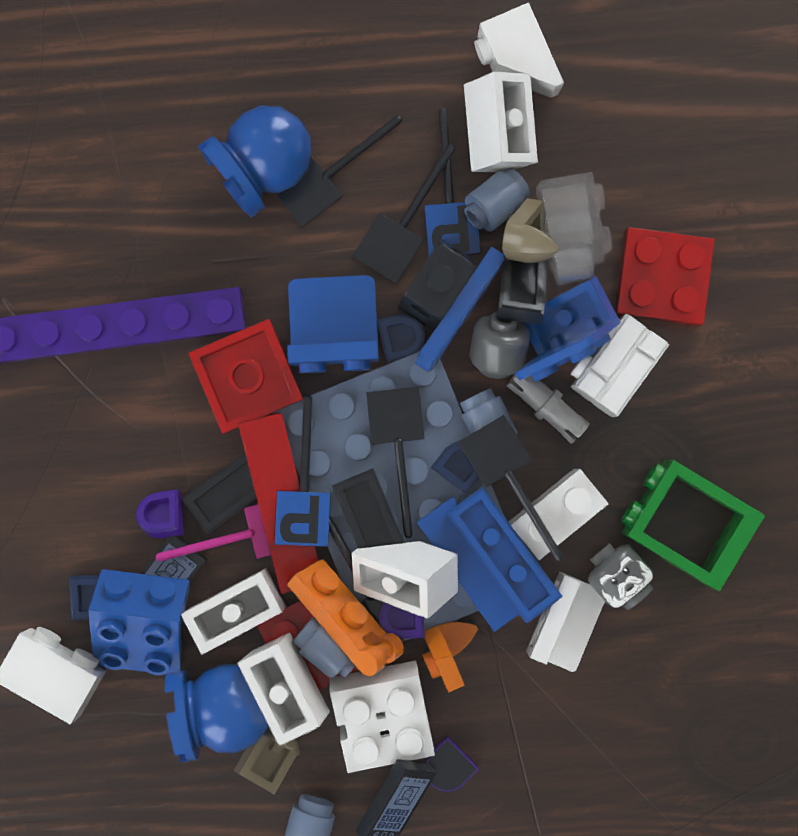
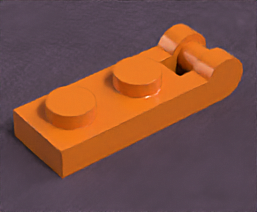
(345, 618)

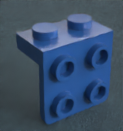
(333, 323)
(570, 329)
(138, 621)

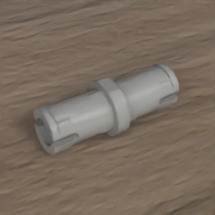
(549, 406)

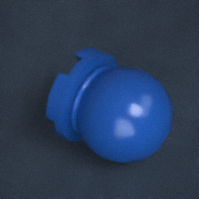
(262, 154)
(213, 712)

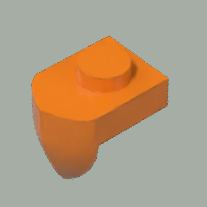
(444, 643)

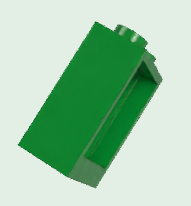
(728, 546)

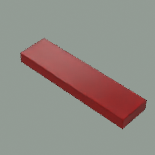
(273, 471)

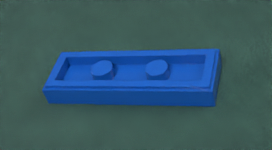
(460, 310)
(504, 555)
(471, 572)

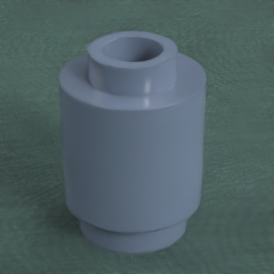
(496, 199)
(483, 410)
(322, 650)
(311, 817)

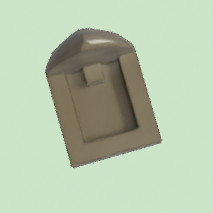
(525, 235)
(267, 761)

